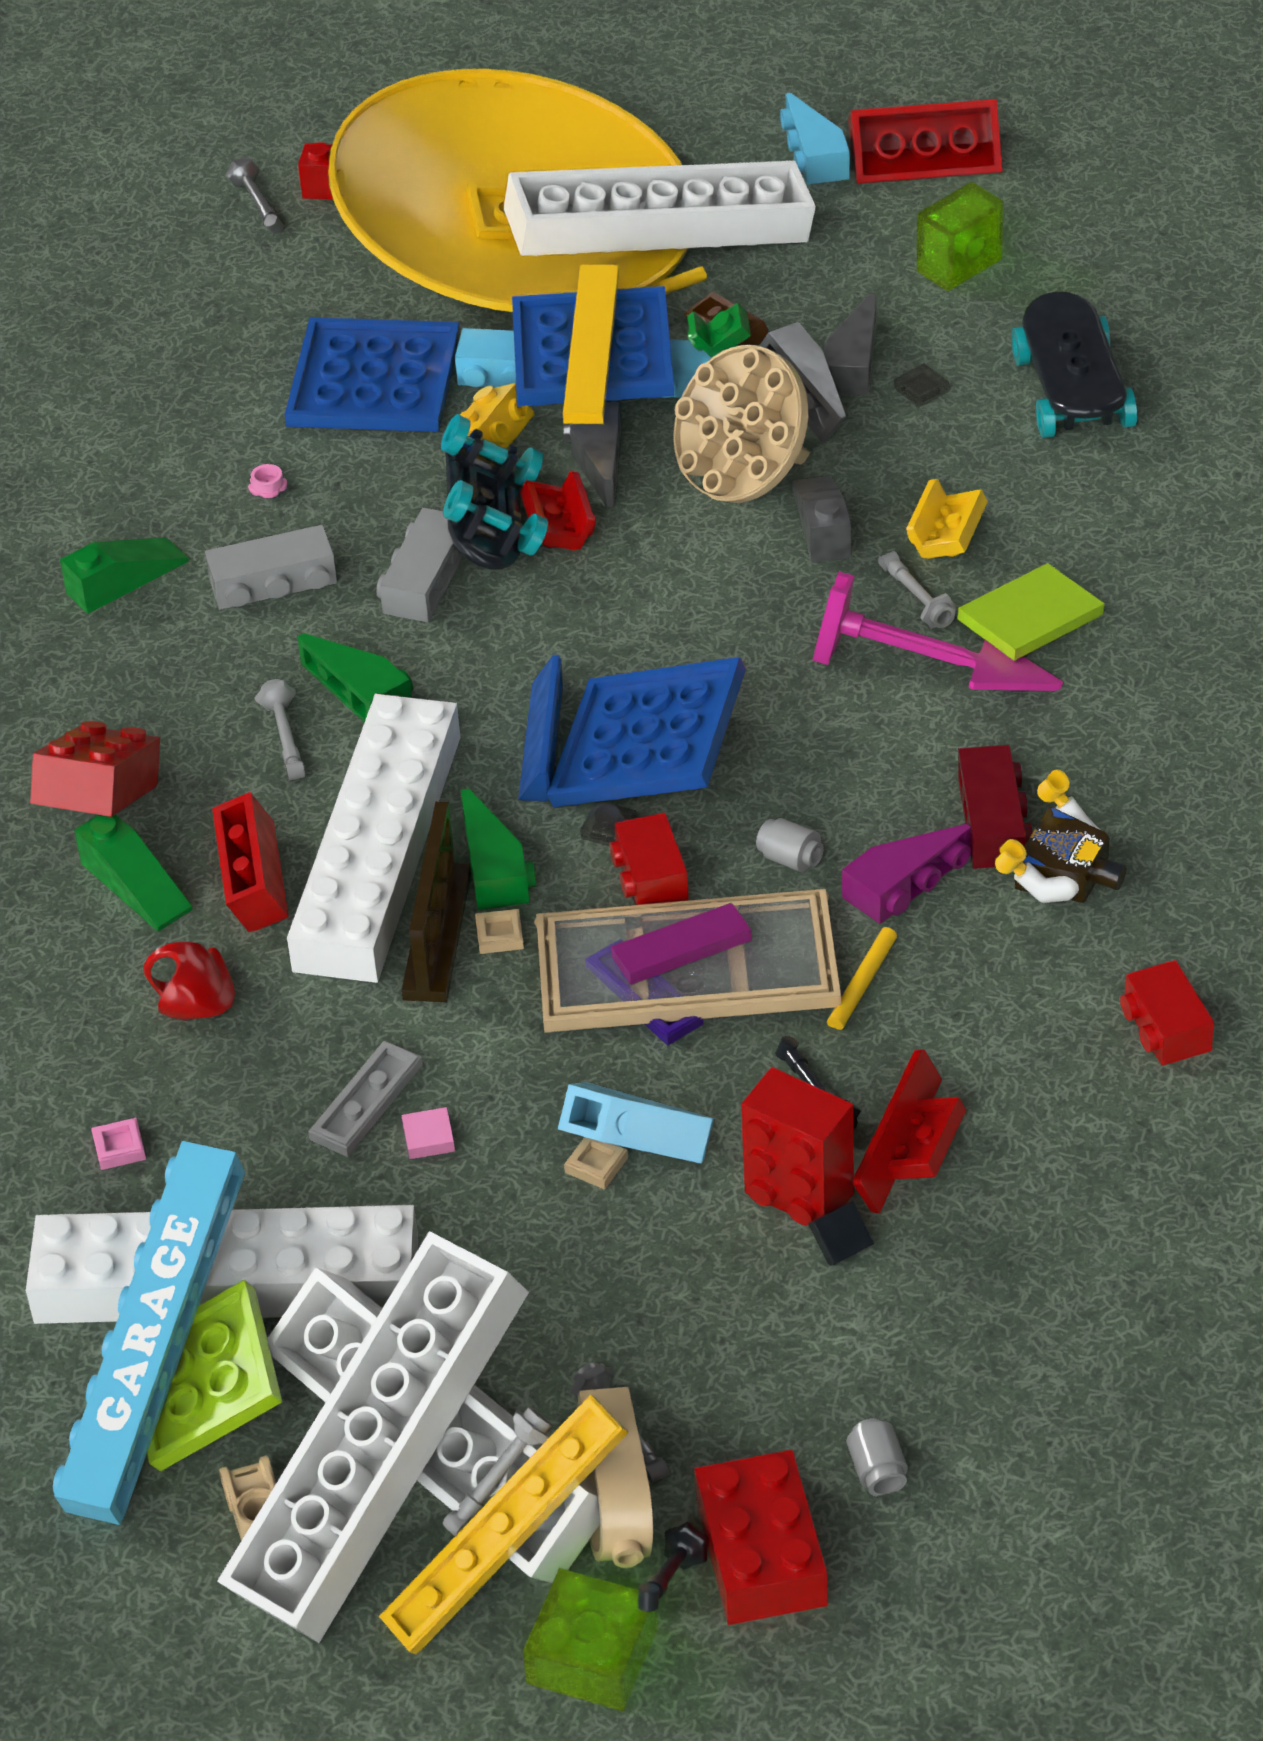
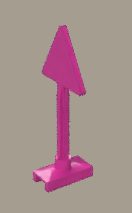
(991, 667)

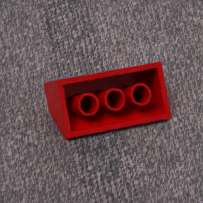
(925, 141)

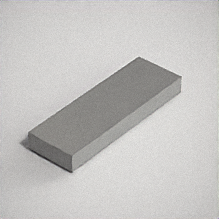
(365, 1098)

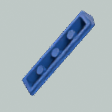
(542, 732)

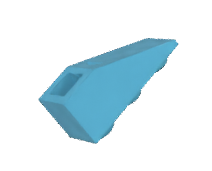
(816, 143)
(635, 1122)

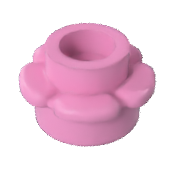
(267, 481)

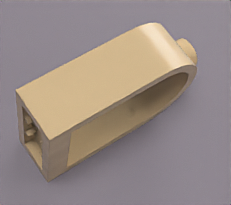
(622, 1489)

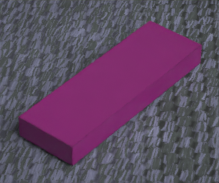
(681, 943)

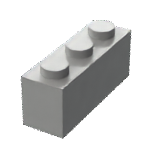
(271, 567)
(420, 568)

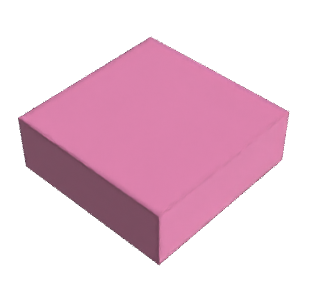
(428, 1133)
(118, 1143)

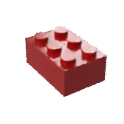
(95, 769)
(797, 1147)
(761, 1537)

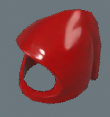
(198, 987)

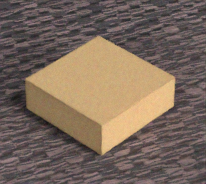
(499, 931)
(596, 1162)

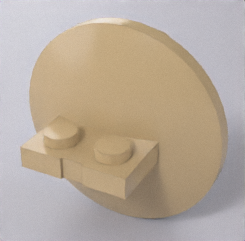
(741, 423)

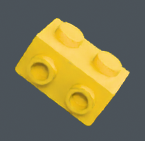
(497, 414)
(945, 522)

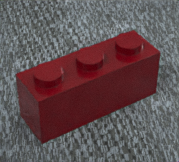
(992, 801)

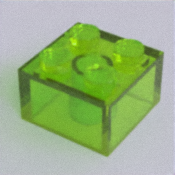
(959, 236)
(589, 1640)

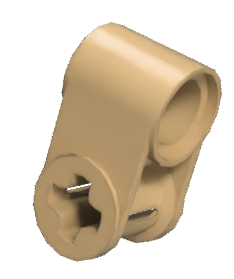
(247, 1491)

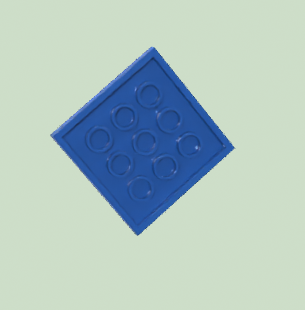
(639, 347)
(373, 374)
(647, 732)

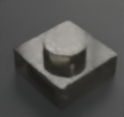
(601, 821)

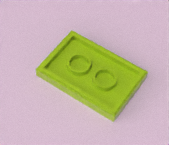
(1030, 611)

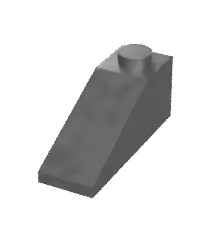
(851, 349)
(806, 356)
(597, 451)
(823, 518)

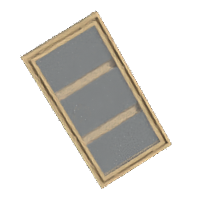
(781, 970)

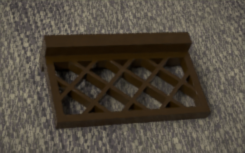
(436, 915)

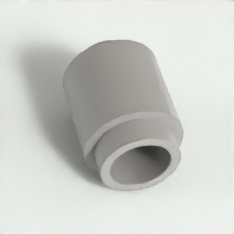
(789, 844)
(877, 1456)

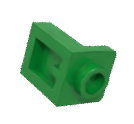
(721, 333)

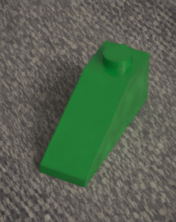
(114, 568)
(352, 673)
(495, 857)
(130, 870)

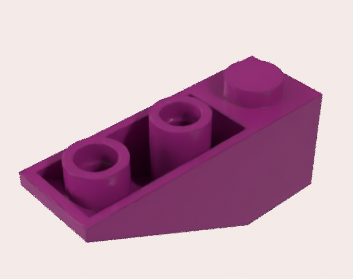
(896, 872)

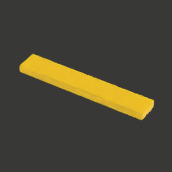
(591, 345)
(503, 1524)

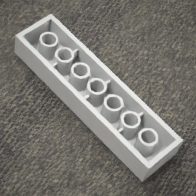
(658, 207)
(374, 839)
(89, 1258)
(317, 1344)
(374, 1436)

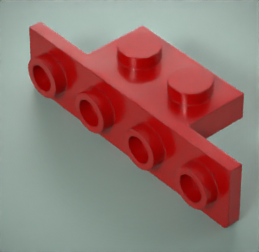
(910, 1135)

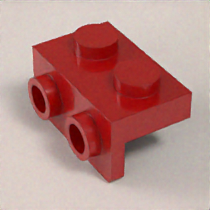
(565, 509)

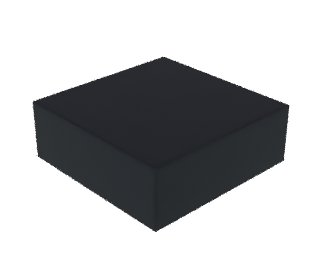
(841, 1233)

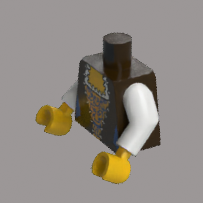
(1063, 853)

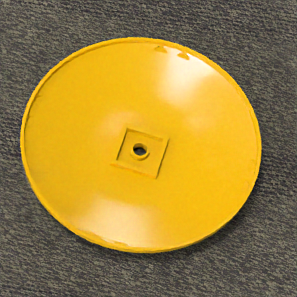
(429, 170)

